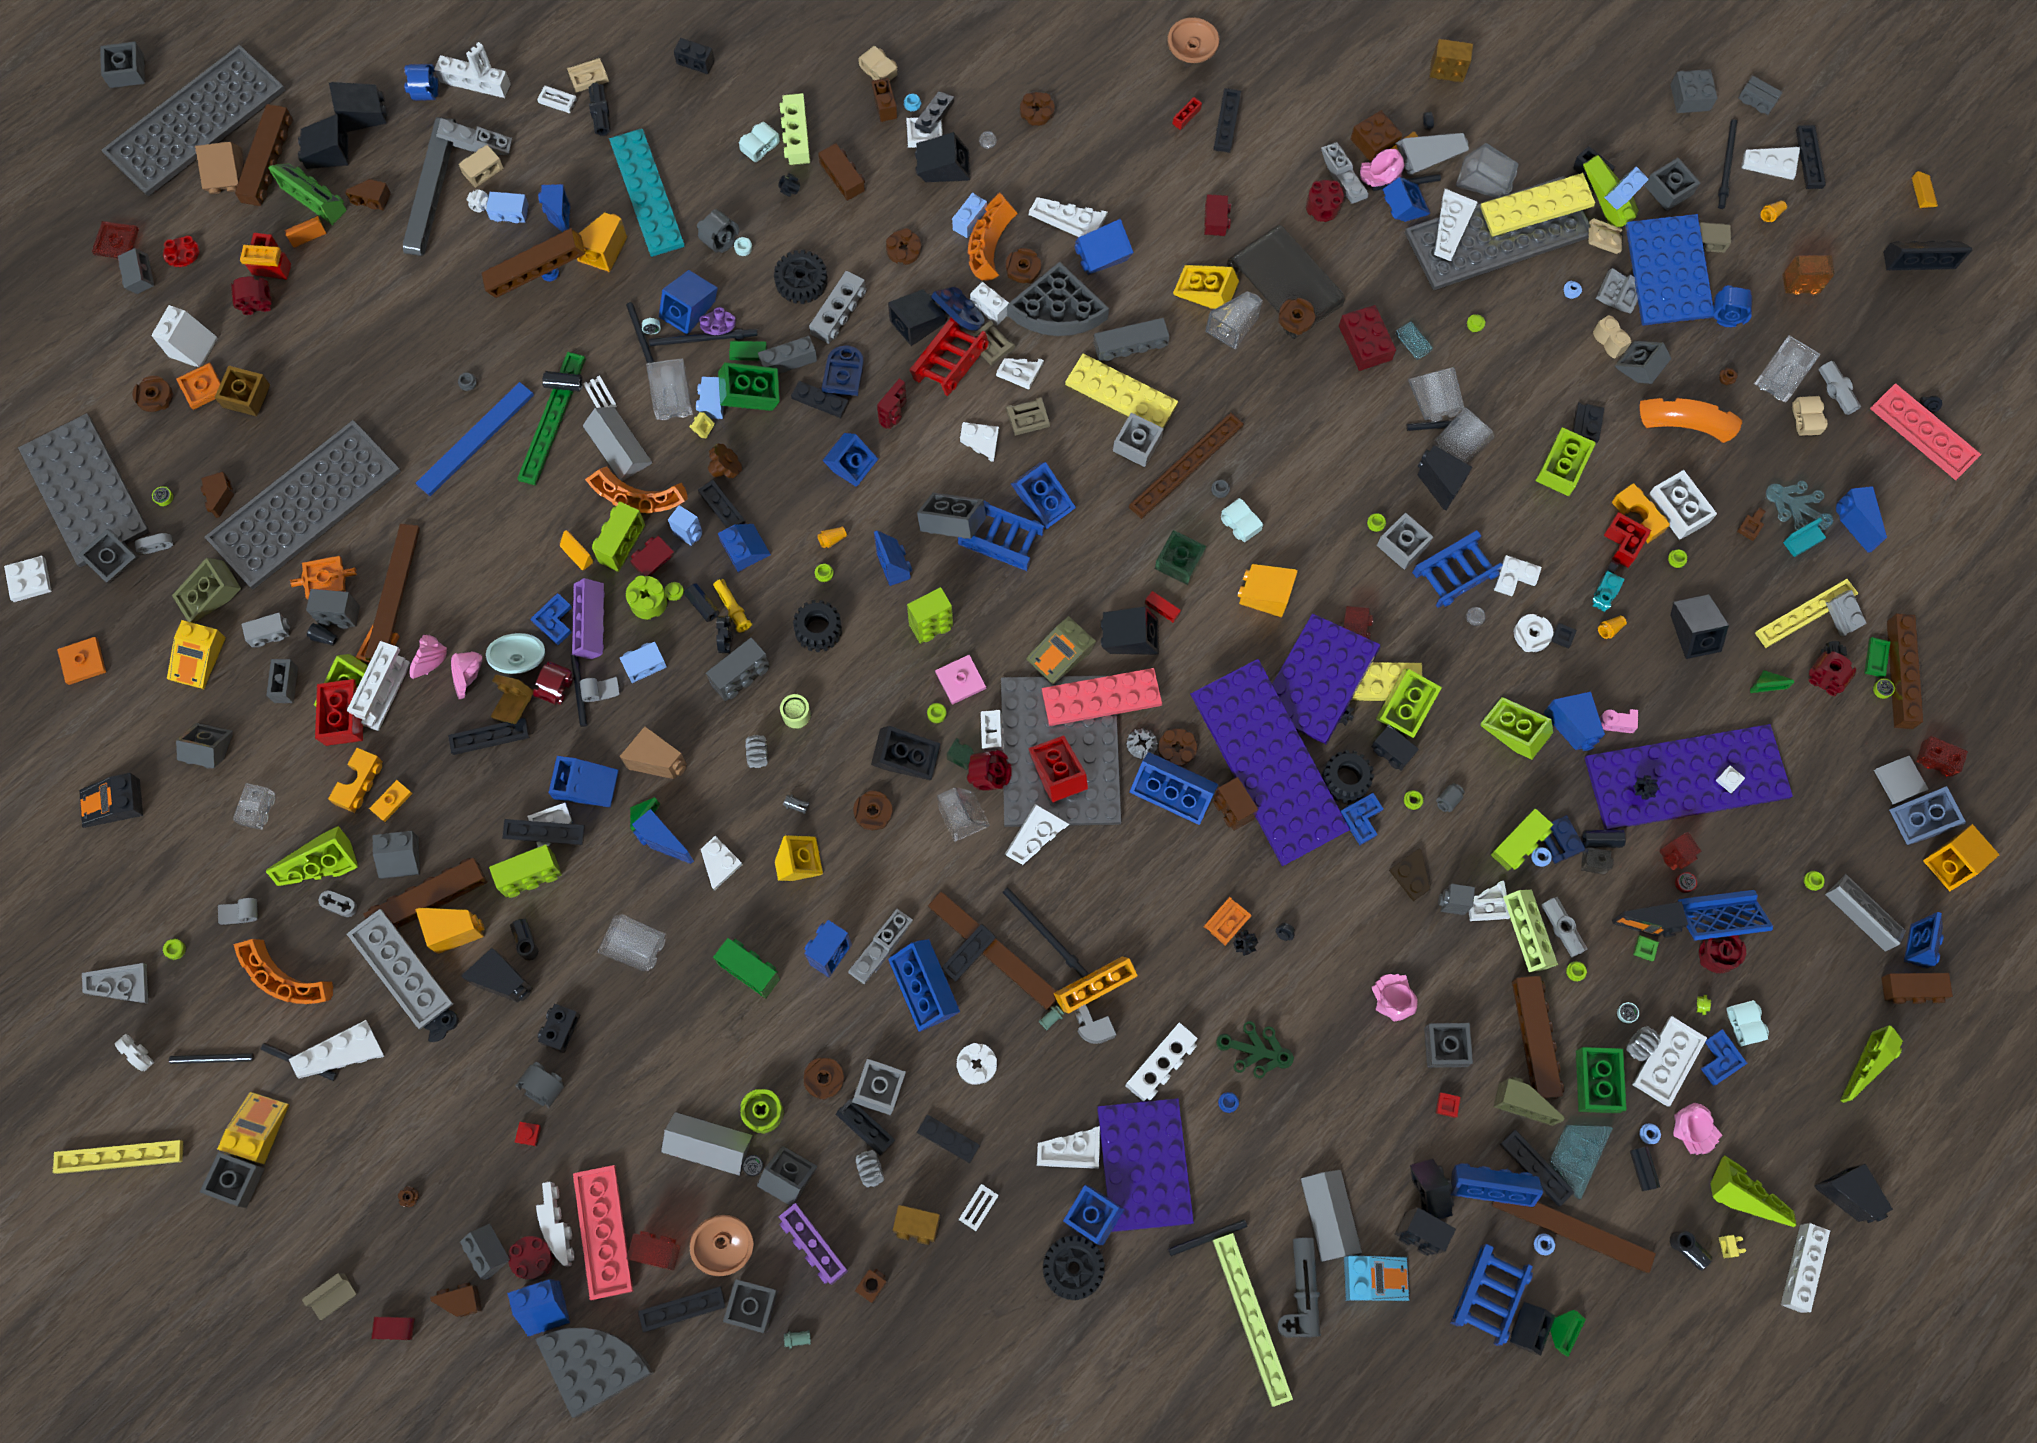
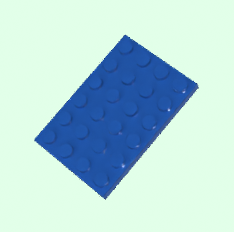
(1669, 269)

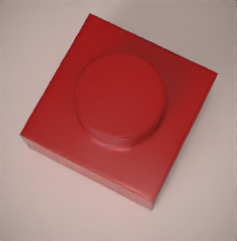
(1448, 1105)
(527, 1134)

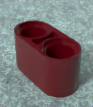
(393, 1328)

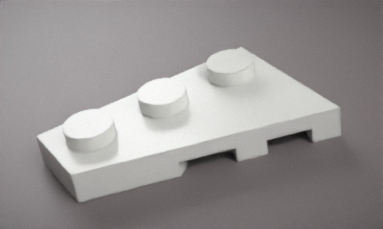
(1075, 1151)

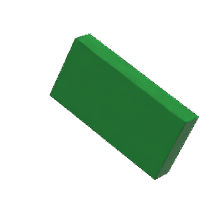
(746, 350)
(1877, 657)

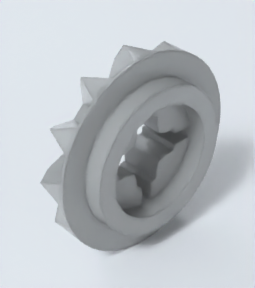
(1133, 740)

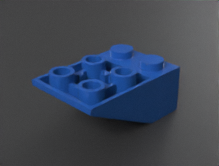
(582, 782)

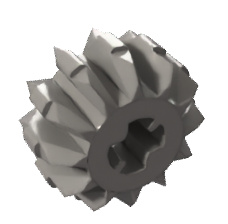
(756, 751)
(1643, 1043)
(869, 1168)

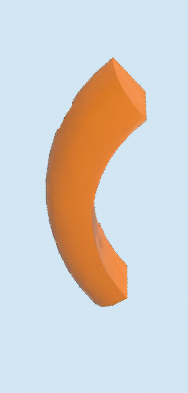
(986, 235)
(1691, 415)
(615, 490)
(268, 977)

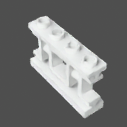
(379, 686)

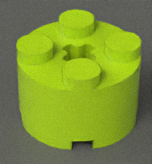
(646, 597)
(751, 1104)

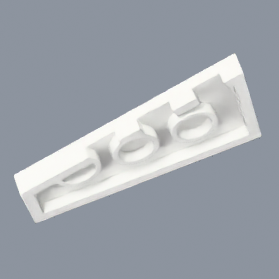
(1067, 217)
(1453, 220)
(343, 1049)

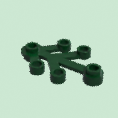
(1258, 1051)

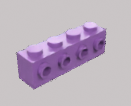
(588, 619)
(813, 1244)

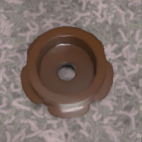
(1725, 379)
(403, 1201)

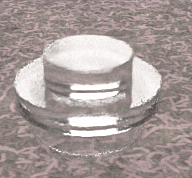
(987, 140)
(1475, 616)

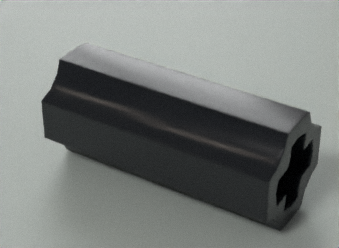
(562, 381)
(701, 602)
(1603, 838)
(1645, 1169)

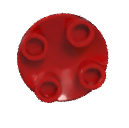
(180, 251)

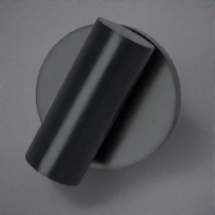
(1931, 403)

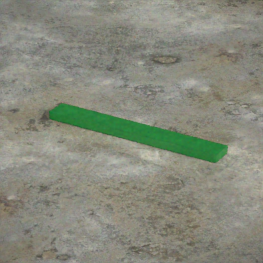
(549, 424)

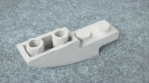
(555, 1233)

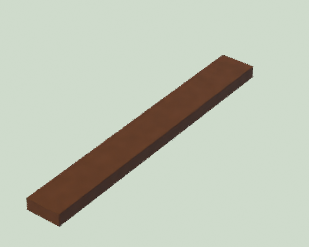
(1186, 465)
(393, 587)
(996, 952)
(1582, 1234)

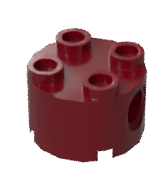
(1324, 200)
(251, 295)
(1832, 672)
(552, 683)
(989, 770)
(1722, 953)
(531, 1258)

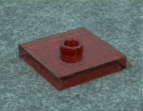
(114, 239)

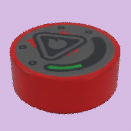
(1686, 882)

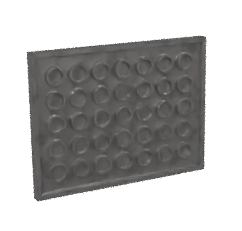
(1091, 740)

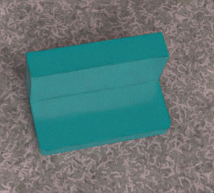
(1805, 538)

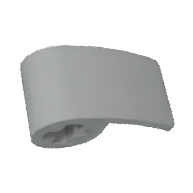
(595, 691)
(242, 912)

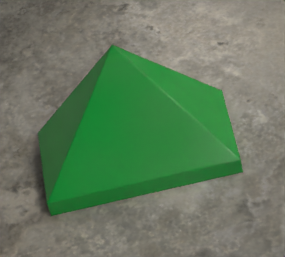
(1771, 682)
(640, 809)
(1566, 1331)

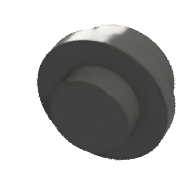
(467, 381)
(1220, 488)

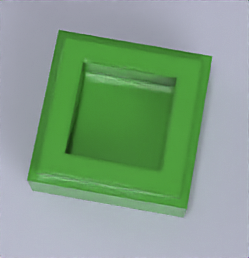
(1645, 948)

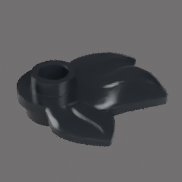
(439, 1027)

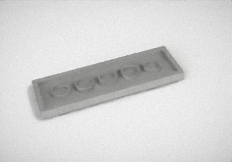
(400, 969)

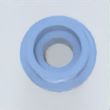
(1569, 293)
(1545, 853)
(1656, 1134)
(1550, 1244)

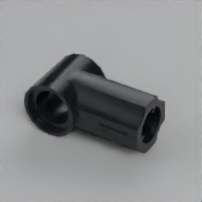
(524, 938)
(1691, 1250)

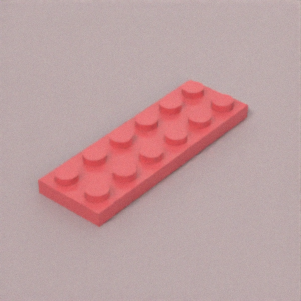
(1925, 431)
(1101, 697)
(602, 1232)

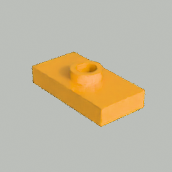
(260, 255)
(390, 801)

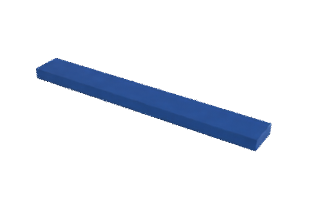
(474, 439)

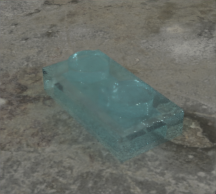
(1414, 340)

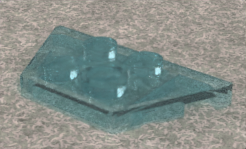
(1578, 1154)

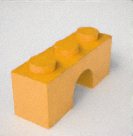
(1634, 500)
(351, 796)

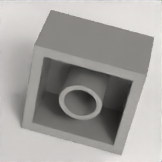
(1138, 439)
(1404, 541)
(878, 1087)

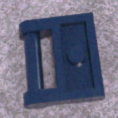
(1566, 838)

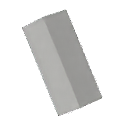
(616, 442)
(1866, 913)
(706, 1143)
(1331, 1215)

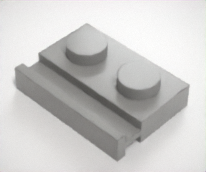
(1846, 613)

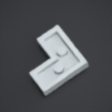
(1513, 571)

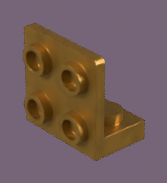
(513, 700)

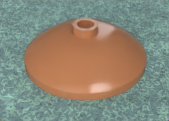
(1196, 34)
(725, 1256)

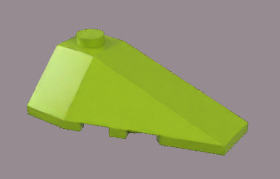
(1603, 181)
(323, 856)
(1877, 1055)
(1741, 1193)

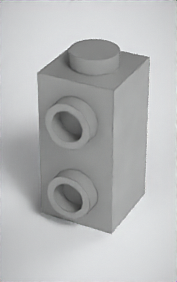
(266, 630)

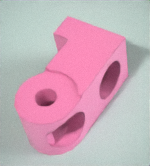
(1619, 721)

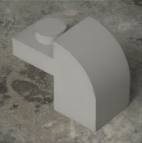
(1096, 1031)

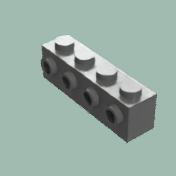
(1131, 339)

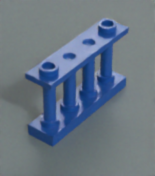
(1455, 551)
(1003, 552)
(1471, 1296)

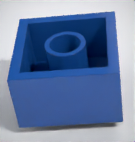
(1093, 1215)

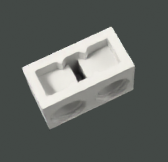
(989, 303)
(992, 731)

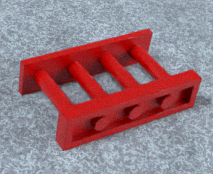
(942, 343)

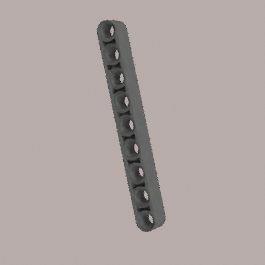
(427, 193)

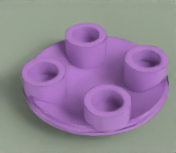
(717, 322)

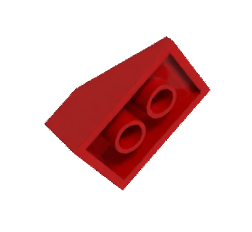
(333, 721)
(1058, 768)

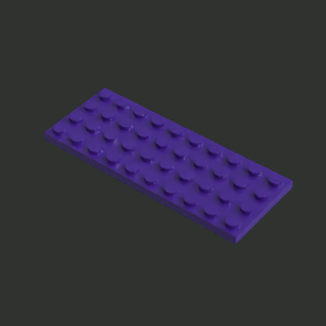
(1270, 761)
(1687, 776)

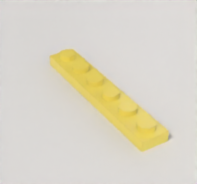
(1801, 615)
(118, 1156)

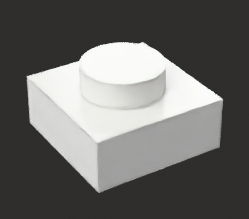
(1730, 779)

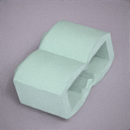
(759, 141)
(1241, 520)
(1747, 1023)

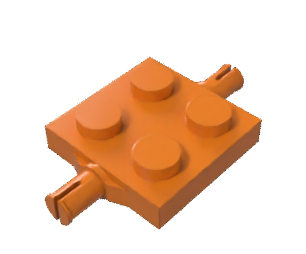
(323, 575)

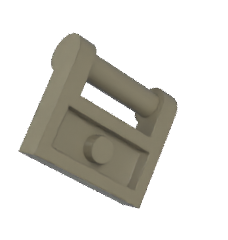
(994, 351)
(1030, 420)

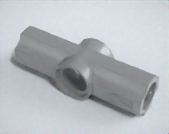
(1839, 387)
(1570, 938)

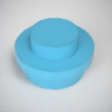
(912, 102)

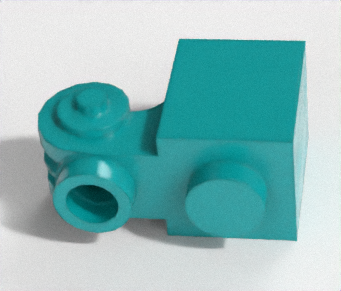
(1607, 591)

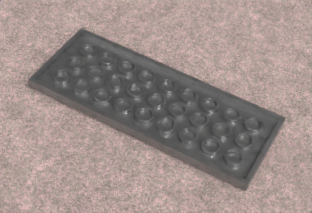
(194, 116)
(1482, 253)
(302, 504)

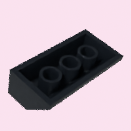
(1925, 255)

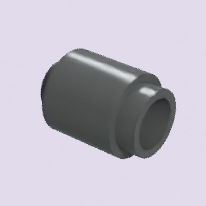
(1450, 797)

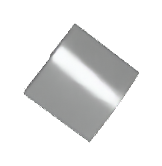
(1618, 291)
(1901, 779)

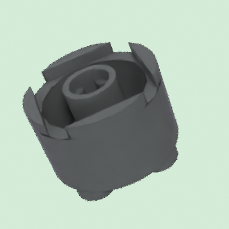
(717, 231)
(540, 1085)

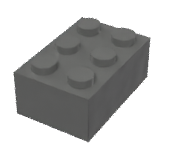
(951, 515)
(738, 669)

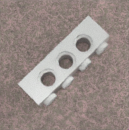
(460, 74)
(1179, 1036)
(1805, 1268)

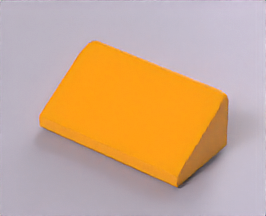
(1924, 190)
(575, 551)

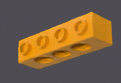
(1095, 984)

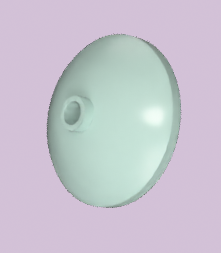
(515, 653)

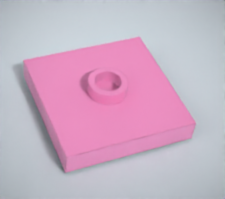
(960, 679)

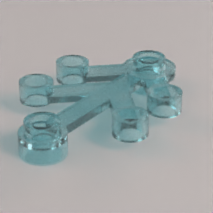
(1797, 504)

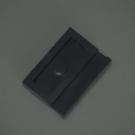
(1588, 421)

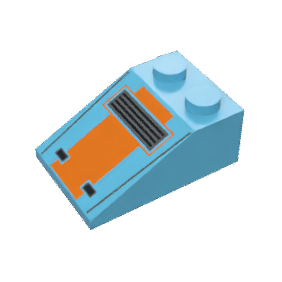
(1376, 1278)

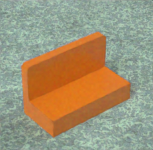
(305, 232)

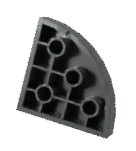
(1058, 305)
(591, 1366)

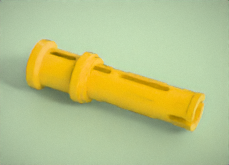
(735, 611)

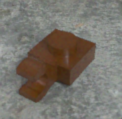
(1751, 525)

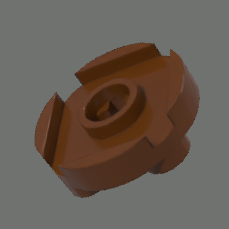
(1040, 100)
(899, 238)
(1019, 274)
(1293, 324)
(157, 402)
(1174, 737)
(878, 820)
(835, 1079)

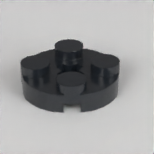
(724, 635)

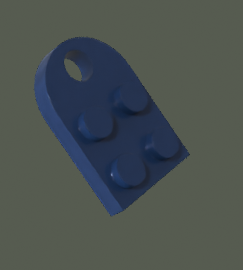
(959, 308)
(843, 373)

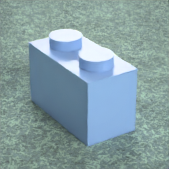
(1626, 188)
(507, 207)
(968, 215)
(709, 398)
(685, 525)
(643, 662)

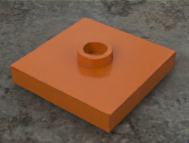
(199, 385)
(81, 660)

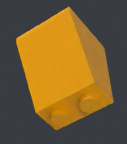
(603, 241)
(1267, 588)
(1961, 858)
(448, 928)

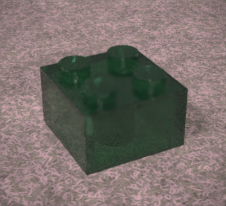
(1180, 557)

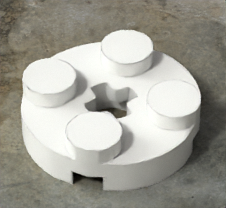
(1538, 624)
(135, 1054)
(978, 1075)

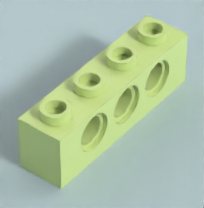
(795, 105)
(1530, 930)

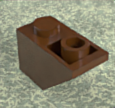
(884, 99)
(370, 194)
(218, 492)
(460, 1301)

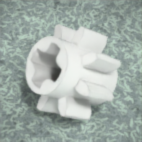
(477, 200)

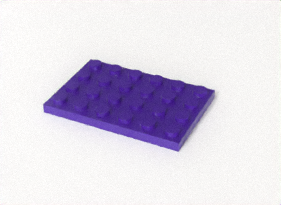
(1323, 676)
(1145, 1164)

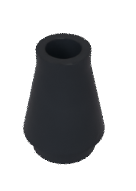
(320, 634)

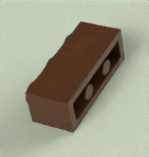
(842, 171)
(1917, 987)

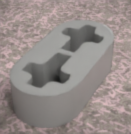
(153, 543)
(340, 899)

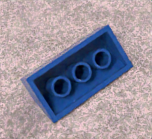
(1173, 788)
(923, 984)
(1496, 1185)

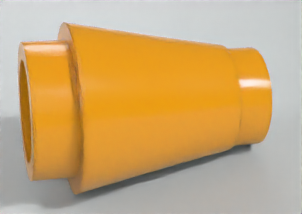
(1772, 212)
(830, 537)
(1611, 627)

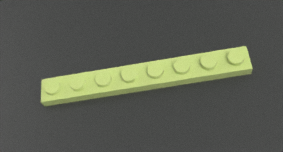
(1252, 1320)

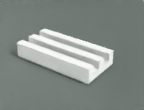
(476, 62)
(556, 102)
(593, 383)
(971, 1203)

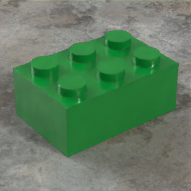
(748, 386)
(747, 967)
(1600, 1080)

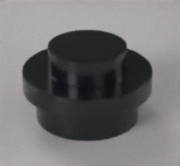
(1285, 931)

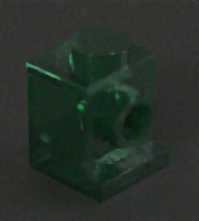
(960, 754)

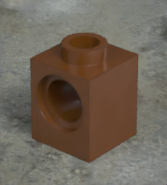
(862, 1289)

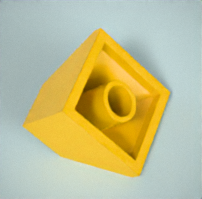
(798, 858)

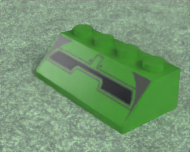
(308, 192)

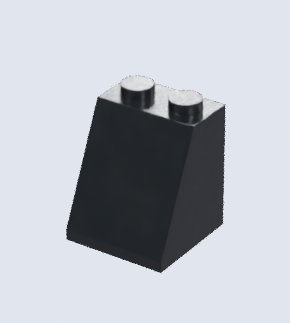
(358, 105)
(324, 144)
(943, 159)
(916, 316)
(1442, 475)
(1699, 626)
(1130, 632)
(497, 976)
(1856, 1194)

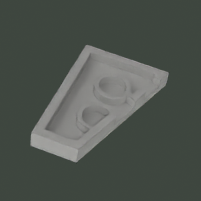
(118, 983)

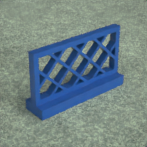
(1722, 906)

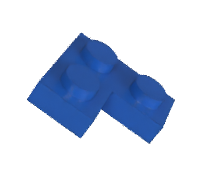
(549, 617)
(1358, 815)
(1727, 1058)

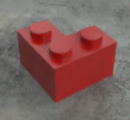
(280, 271)
(1630, 537)

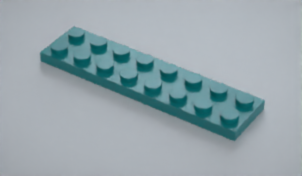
(646, 192)

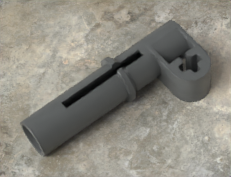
(1308, 1319)

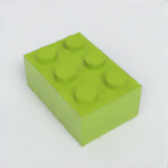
(1565, 461)
(618, 536)
(930, 615)
(1408, 703)
(1522, 840)
(525, 871)

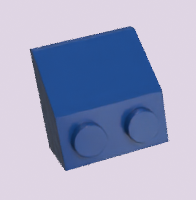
(1405, 200)
(555, 205)
(850, 458)
(743, 545)

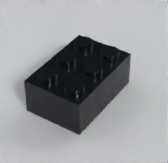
(1424, 1232)

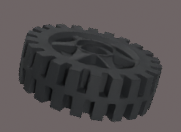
(797, 265)
(1088, 1258)

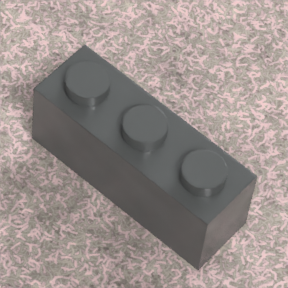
(789, 355)

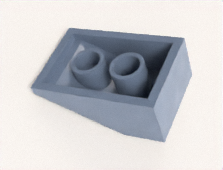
(1928, 816)

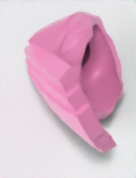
(1383, 169)
(428, 657)
(464, 670)
(1394, 997)
(1696, 1129)

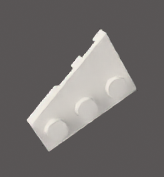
(1774, 161)
(1034, 833)

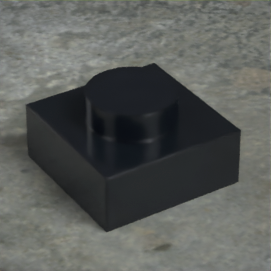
(1563, 635)

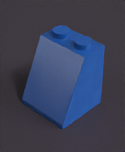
(1103, 247)
(686, 301)
(1576, 720)
(539, 1307)

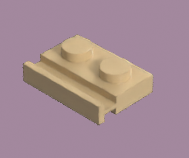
(586, 74)
(1605, 236)

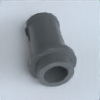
(794, 803)

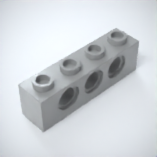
(847, 284)

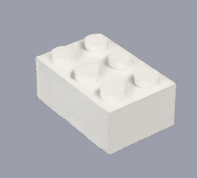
(1682, 504)

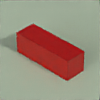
(1187, 113)
(1162, 607)

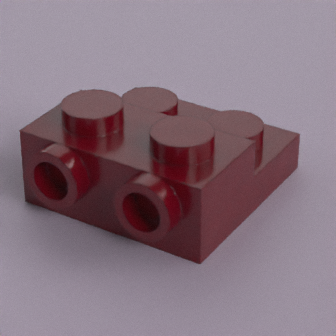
(890, 405)

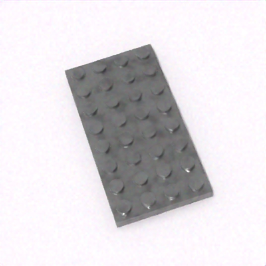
(82, 485)

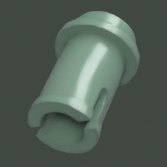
(1051, 1017)
(797, 1338)

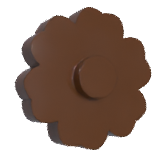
(724, 462)

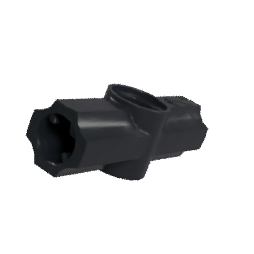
(599, 109)

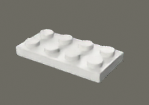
(1671, 1061)

